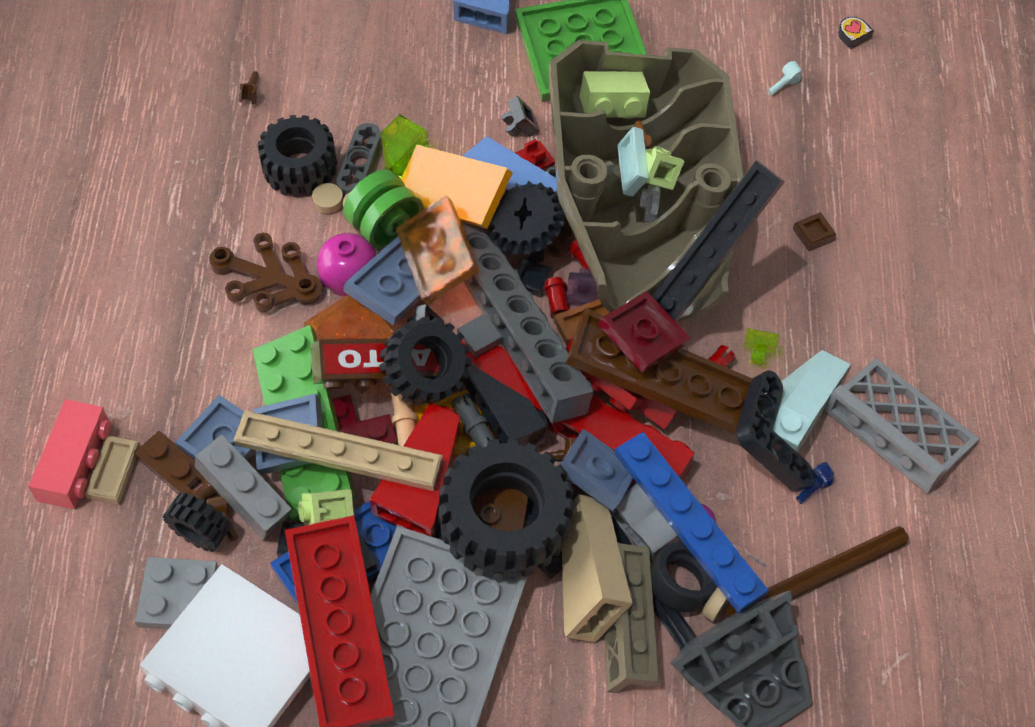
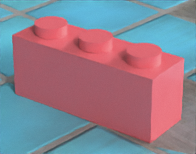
(70, 454)

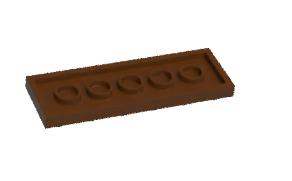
(679, 381)

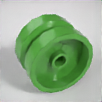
(380, 206)

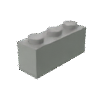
(242, 487)

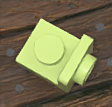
(325, 506)

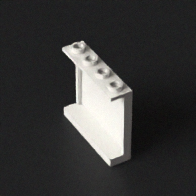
(231, 655)

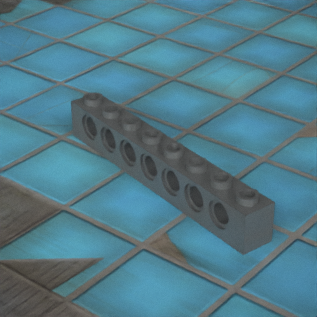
(525, 331)

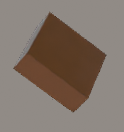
(814, 231)

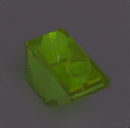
(399, 143)

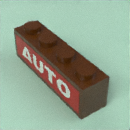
(359, 361)

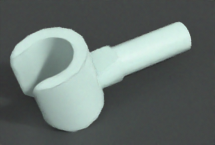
(792, 76)

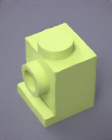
(662, 167)

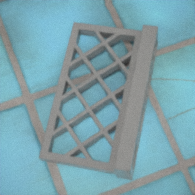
(887, 436)

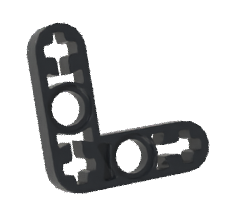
(762, 440)

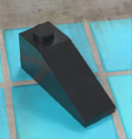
(506, 410)

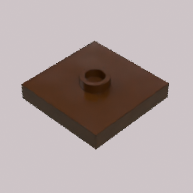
(501, 508)

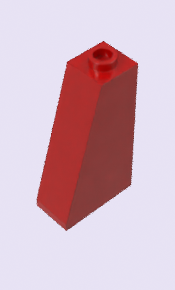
(412, 506)

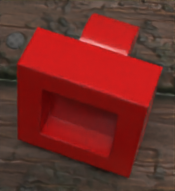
(537, 155)

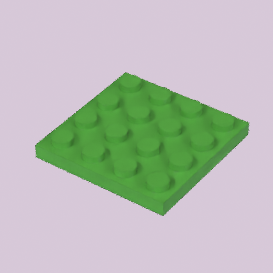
(557, 25)

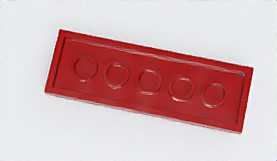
(339, 625)

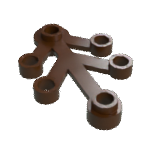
(267, 276)

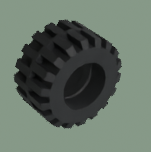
(295, 137)
(445, 346)

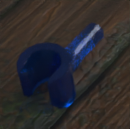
(824, 478)

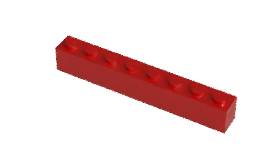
(602, 421)

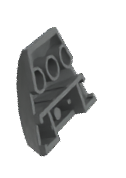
(750, 665)

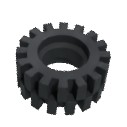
(196, 521)

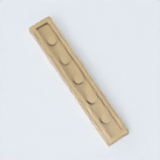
(338, 450)

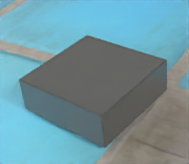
(480, 335)

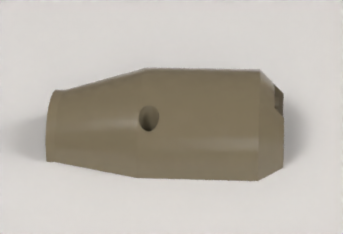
(686, 114)

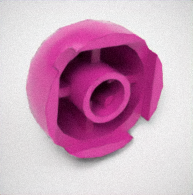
(341, 259)

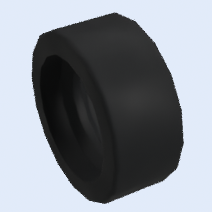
(669, 591)

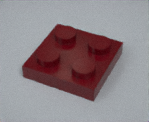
(644, 331)

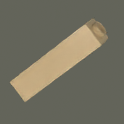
(592, 573)

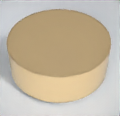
(327, 198)
(714, 605)

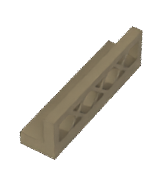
(632, 638)

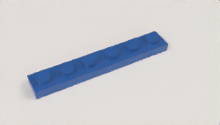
(691, 523)

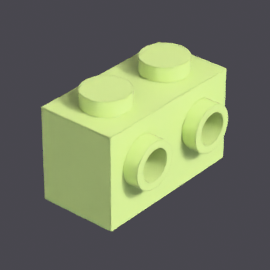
(616, 93)

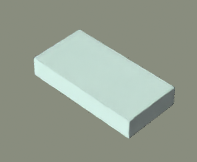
(633, 161)

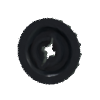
(538, 229)

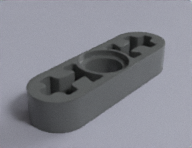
(357, 149)

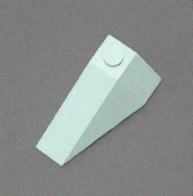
(806, 396)

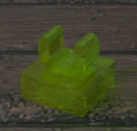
(760, 342)

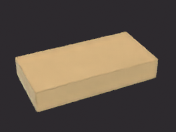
(112, 470)

